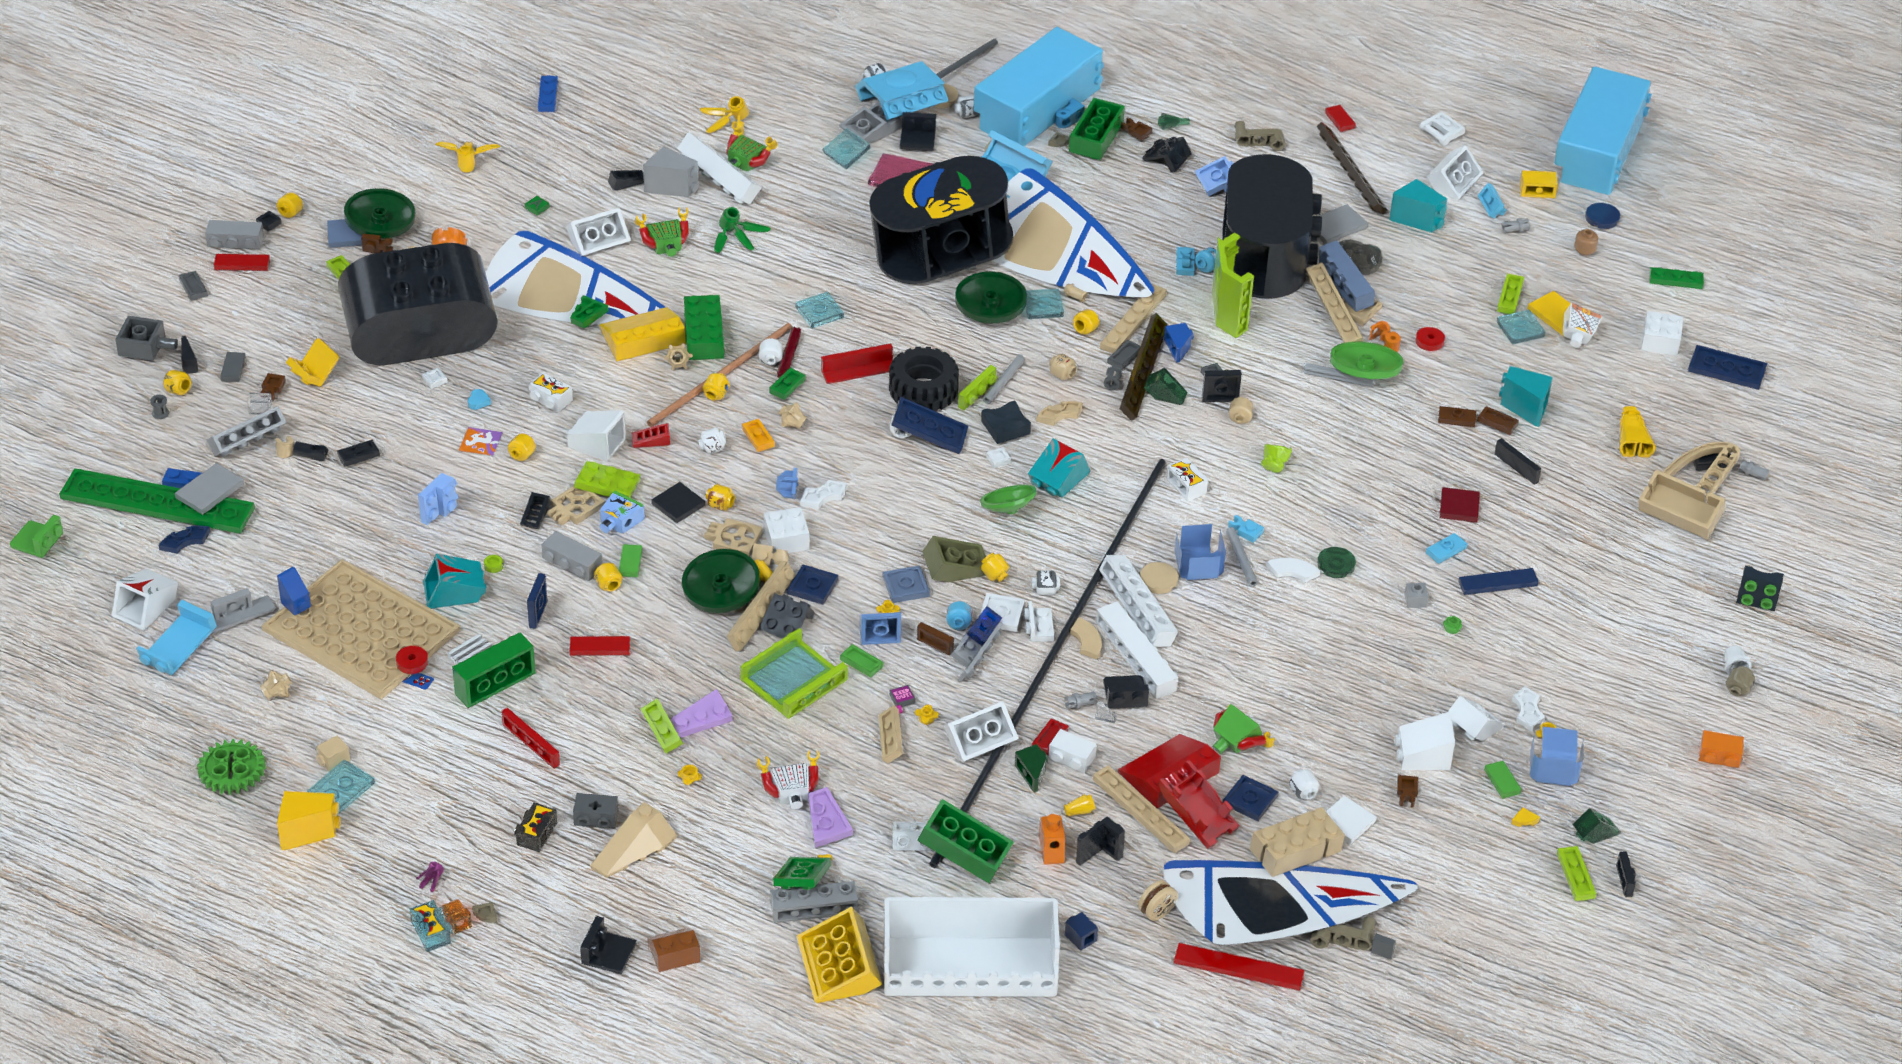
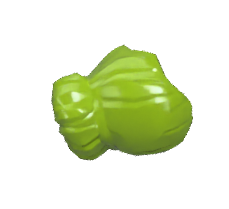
(1275, 457)

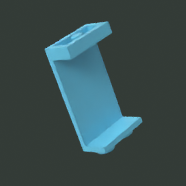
(179, 639)

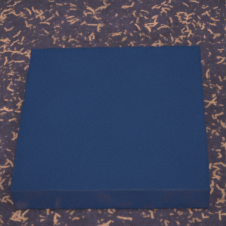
(812, 584)
(537, 601)
(1251, 797)

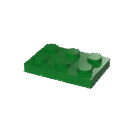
(802, 872)

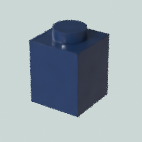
(1081, 931)

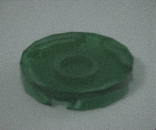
(1336, 562)

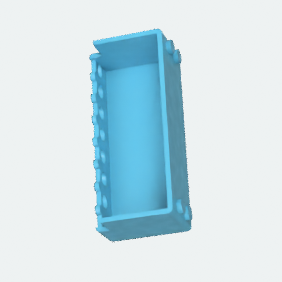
(1031, 87)
(1602, 129)

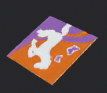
(480, 441)

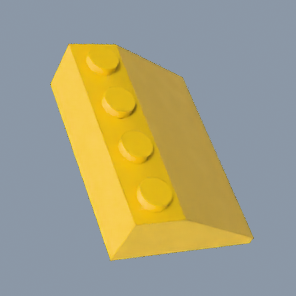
(643, 333)
(839, 957)

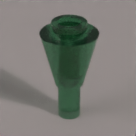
(1167, 121)

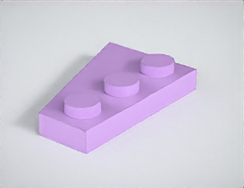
(702, 715)
(827, 818)

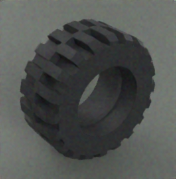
(925, 364)

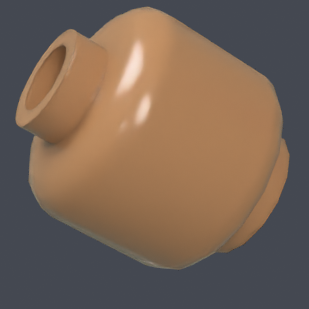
(1586, 242)

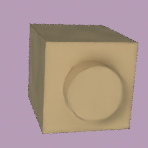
(332, 753)

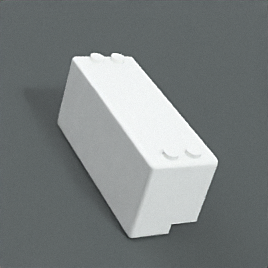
(971, 946)

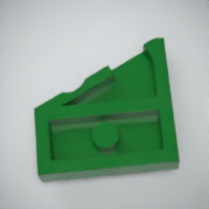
(588, 312)

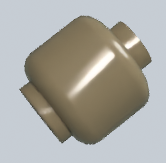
(1740, 681)

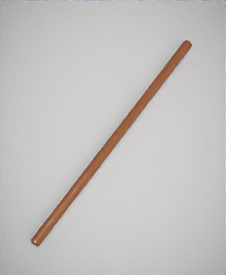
(731, 366)

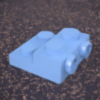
(1214, 175)
(438, 498)

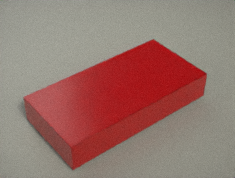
(1340, 118)
(1048, 733)

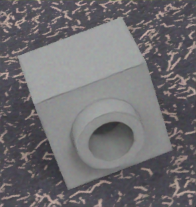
(1416, 595)

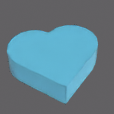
(478, 399)

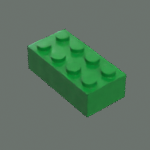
(1096, 128)
(704, 327)
(494, 670)
(965, 841)

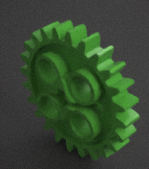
(216, 766)

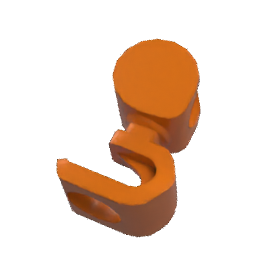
(1391, 339)

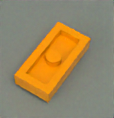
(758, 435)

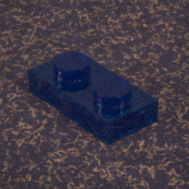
(984, 625)

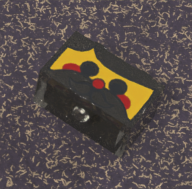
(536, 827)

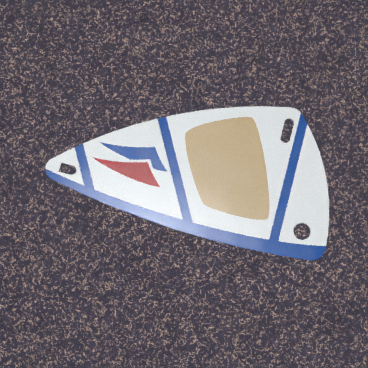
(1065, 243)
(553, 278)

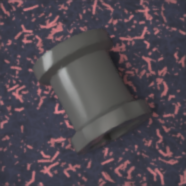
(1110, 372)
(159, 406)

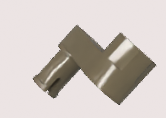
(1249, 137)
(1346, 936)

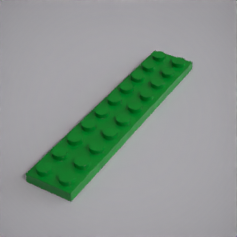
(152, 500)

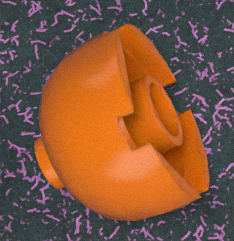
(448, 236)

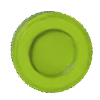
(493, 563)

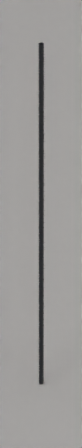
(1058, 644)

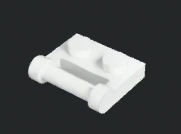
(1445, 125)

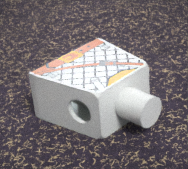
(1579, 324)

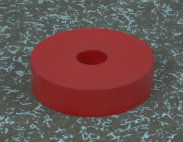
(1430, 339)
(411, 659)

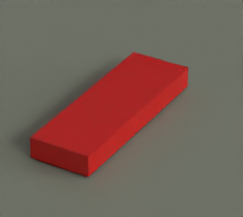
(243, 262)
(599, 645)

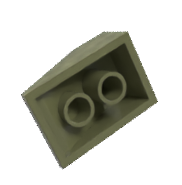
(953, 559)

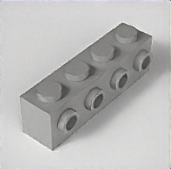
(245, 431)
(818, 902)

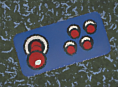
(419, 680)

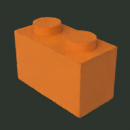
(1721, 749)

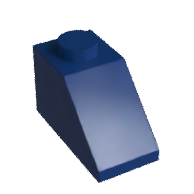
(1178, 340)
(293, 591)

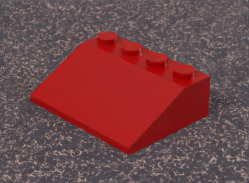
(1165, 759)

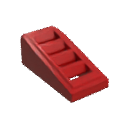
(658, 436)

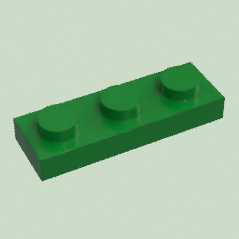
(1676, 278)

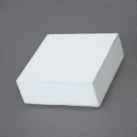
(434, 378)
(998, 457)

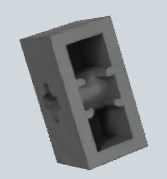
(595, 810)

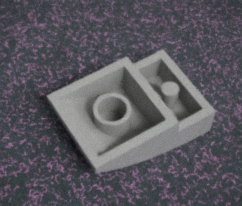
(870, 124)

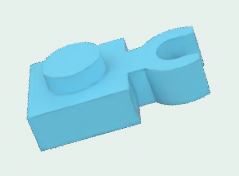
(1248, 530)

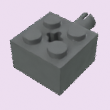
(143, 338)

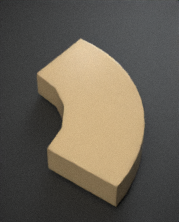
(1052, 414)
(1088, 637)

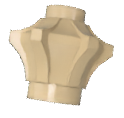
(671, 356)
(792, 416)
(276, 685)

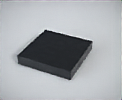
(1221, 385)
(678, 502)

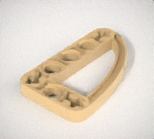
(1723, 449)

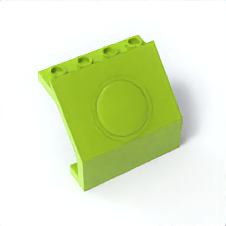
(1229, 290)

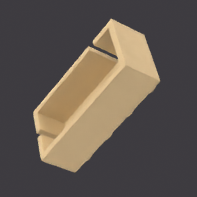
(1681, 504)
(1297, 841)

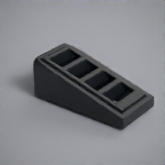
(625, 178)
(188, 359)
(535, 498)

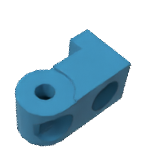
(1070, 114)

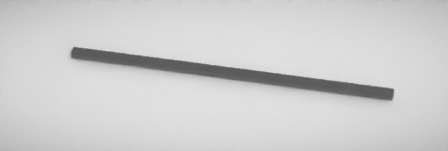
(961, 62)

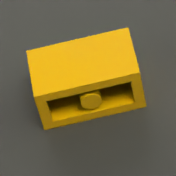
(1538, 184)

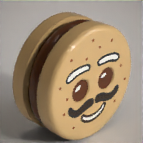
(1157, 900)

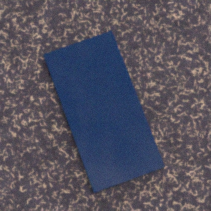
(1727, 367)
(929, 425)

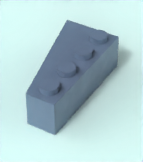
(1346, 276)

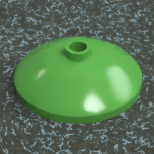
(1008, 498)

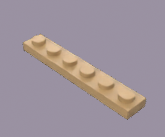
(1333, 303)
(1132, 320)
(755, 612)
(1141, 809)

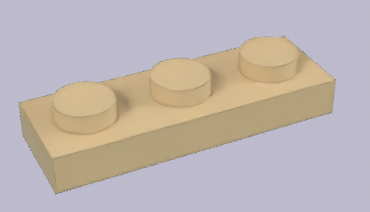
(890, 734)

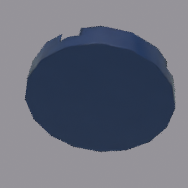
(1602, 215)

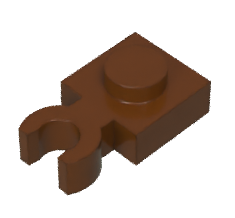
(1138, 130)
(374, 244)
(273, 384)
(1407, 789)

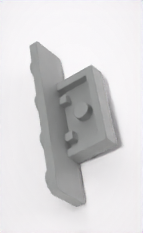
(239, 608)
(970, 652)

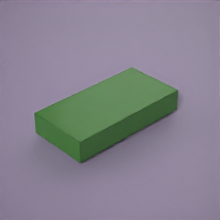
(630, 560)
(861, 660)
(1502, 779)

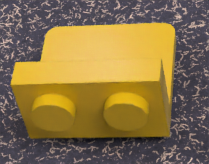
(316, 363)

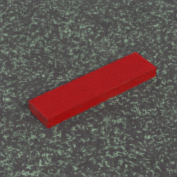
(530, 738)

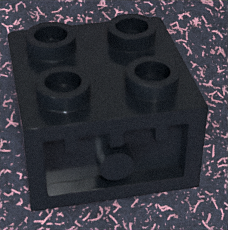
(918, 131)
(605, 949)

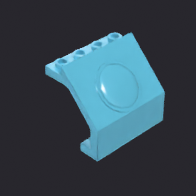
(904, 89)
(1015, 158)

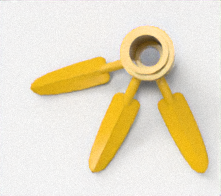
(737, 108)
(466, 153)

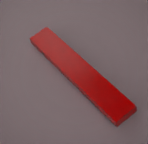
(1239, 966)

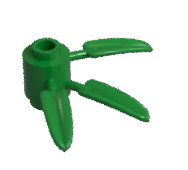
(728, 222)

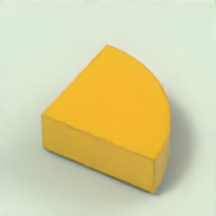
(1525, 817)

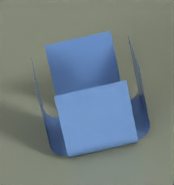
(1194, 553)
(1558, 758)

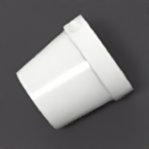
(1735, 657)

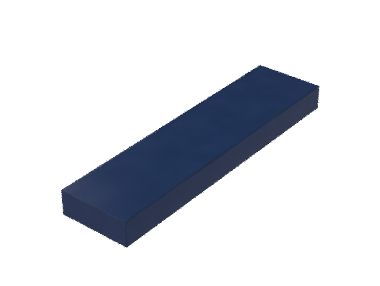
(1498, 581)

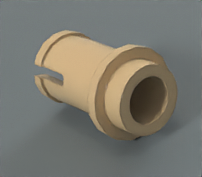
(1071, 290)

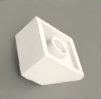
(1474, 719)

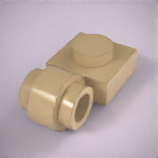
(765, 553)

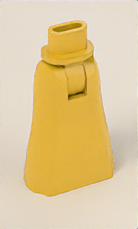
(1634, 434)

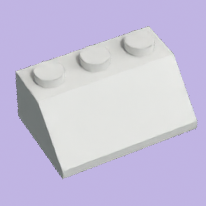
(1455, 173)
(598, 232)
(981, 731)

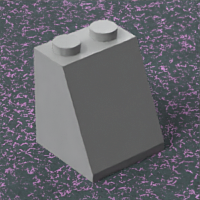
(670, 174)

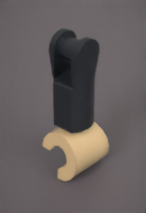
(288, 448)

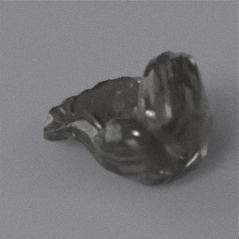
(1365, 256)

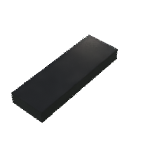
(1517, 461)

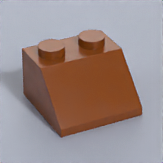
(674, 949)

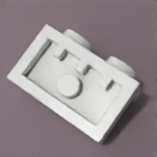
(1039, 623)
(906, 836)

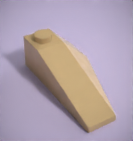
(637, 837)

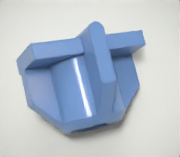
(787, 483)

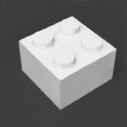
(1662, 333)
(786, 530)

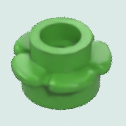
(1452, 624)

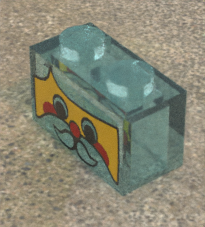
(430, 925)

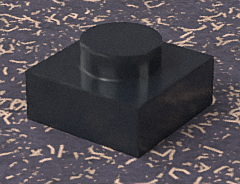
(269, 220)

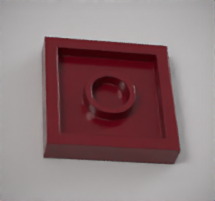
(1459, 504)

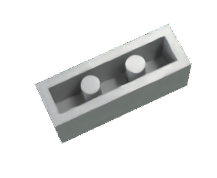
(234, 234)
(571, 555)

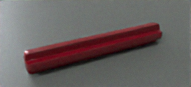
(789, 351)

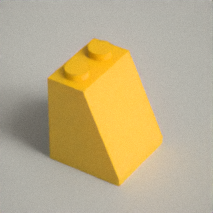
(307, 818)

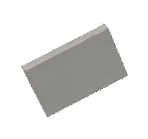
(1340, 223)
(209, 488)

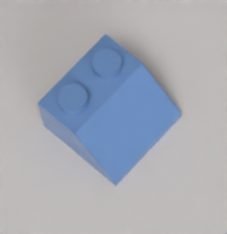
(880, 628)

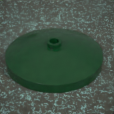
(379, 213)
(991, 297)
(720, 580)

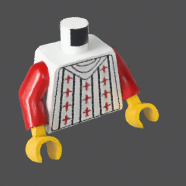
(790, 782)

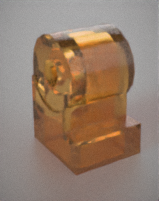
(455, 912)

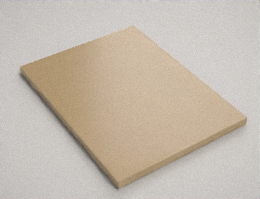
(359, 627)

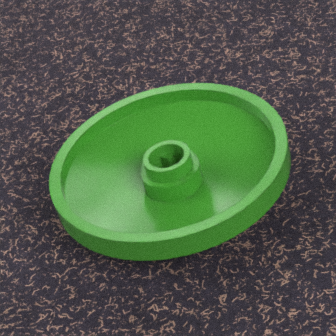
(1366, 360)

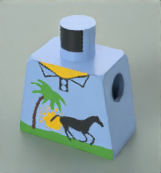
(620, 513)

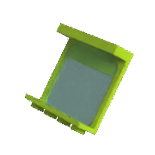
(791, 675)

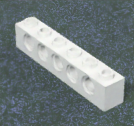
(1138, 600)

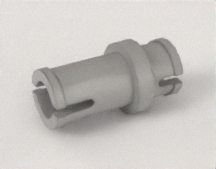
(1518, 225)
(1754, 470)
(1078, 700)

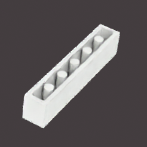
(719, 168)
(1137, 649)

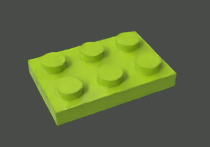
(606, 480)

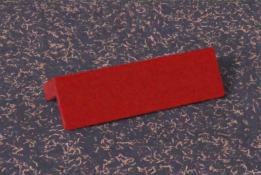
(857, 363)

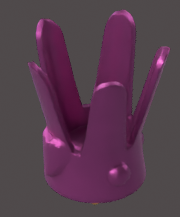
(433, 871)

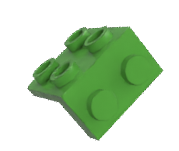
(37, 537)

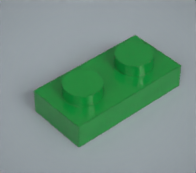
(787, 383)

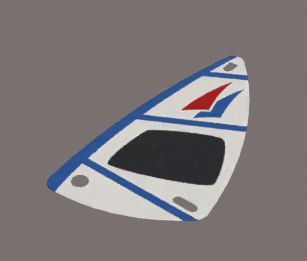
(1275, 907)

